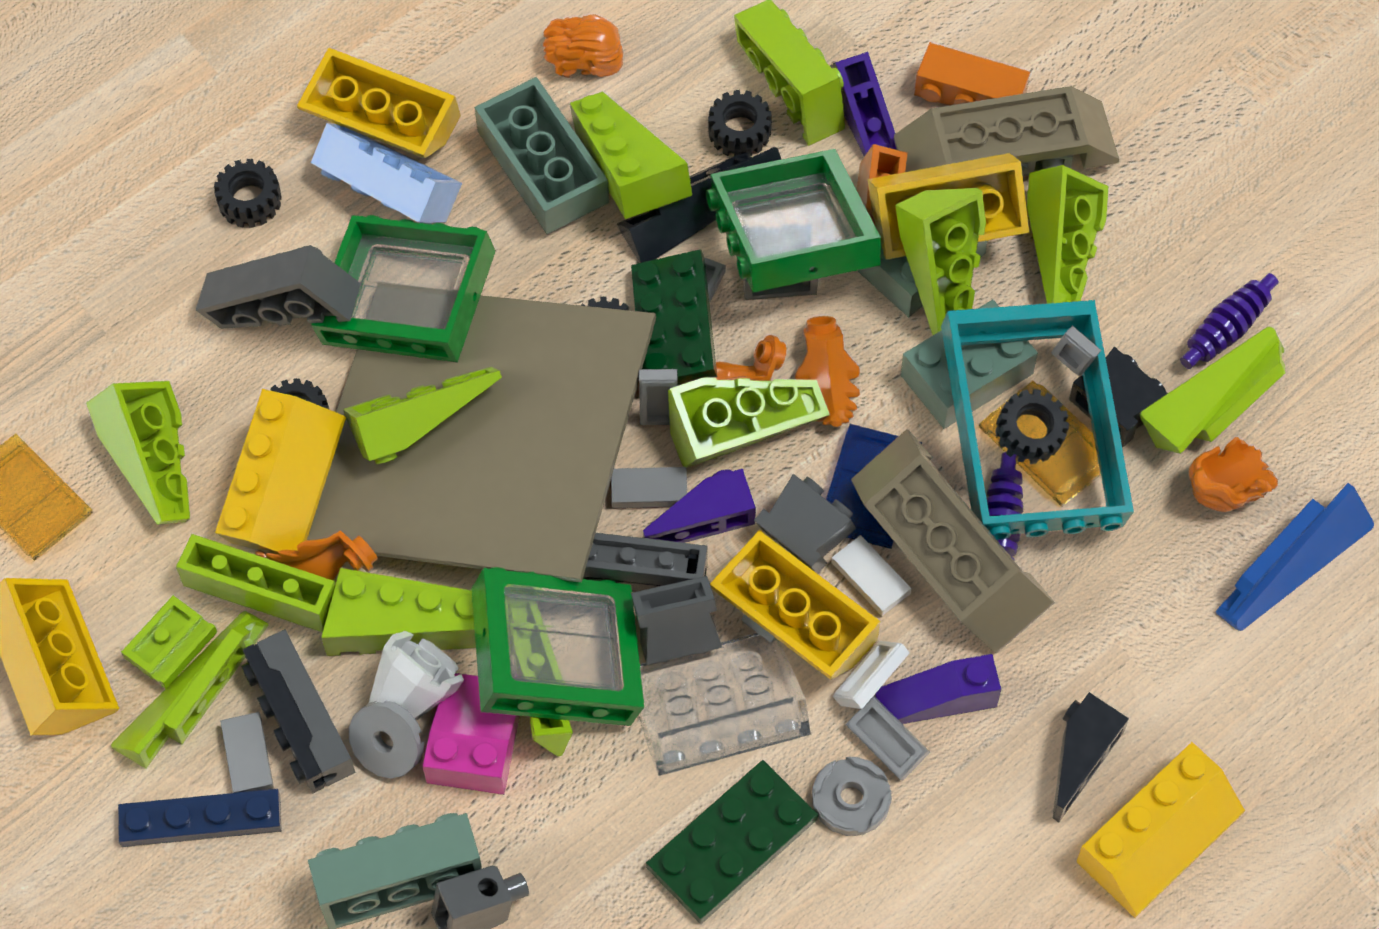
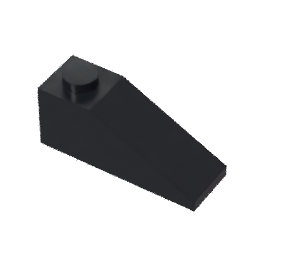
(1086, 742)

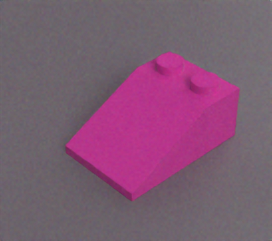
(468, 745)

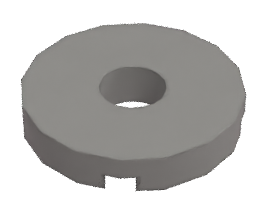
(371, 749)
(845, 817)

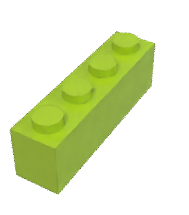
(256, 582)

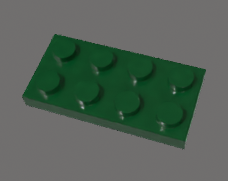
(679, 297)
(731, 841)

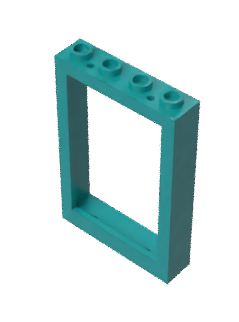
(1039, 323)

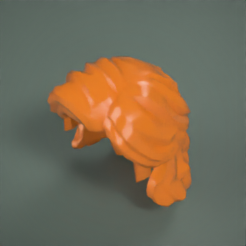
(583, 44)
(1232, 477)

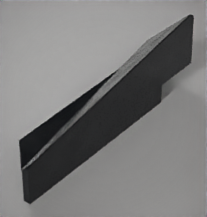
(667, 226)

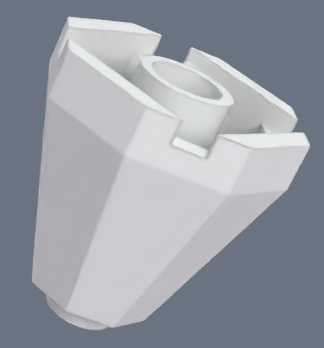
(414, 675)

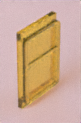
(1072, 465)
(34, 500)

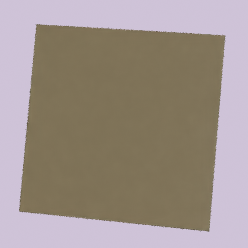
(517, 467)

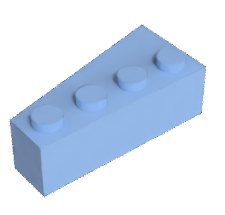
(385, 175)

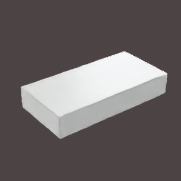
(871, 575)
(870, 674)

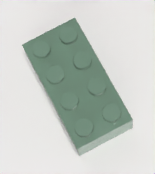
(542, 155)
(392, 870)

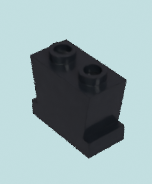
(1130, 391)

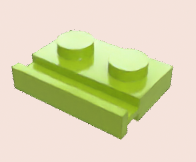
(169, 642)

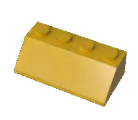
(380, 104)
(995, 175)
(280, 473)
(797, 606)
(51, 657)
(1161, 830)

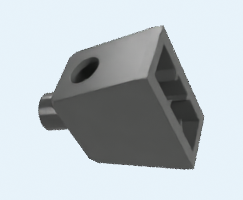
(477, 899)

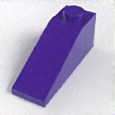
(864, 103)
(709, 509)
(944, 690)

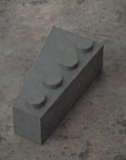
(278, 289)

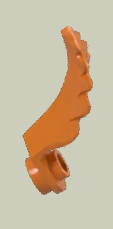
(768, 357)
(831, 367)
(327, 555)

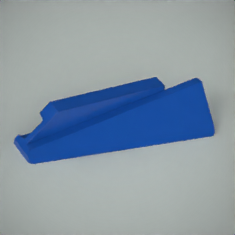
(1296, 555)

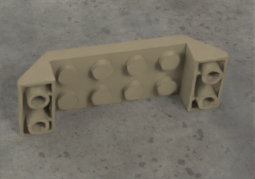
(1025, 125)
(949, 543)

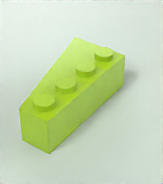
(793, 69)
(637, 163)
(375, 606)

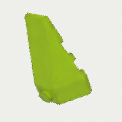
(1064, 221)
(941, 245)
(727, 415)
(394, 424)
(141, 434)

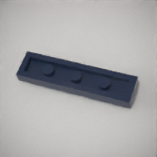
(199, 817)

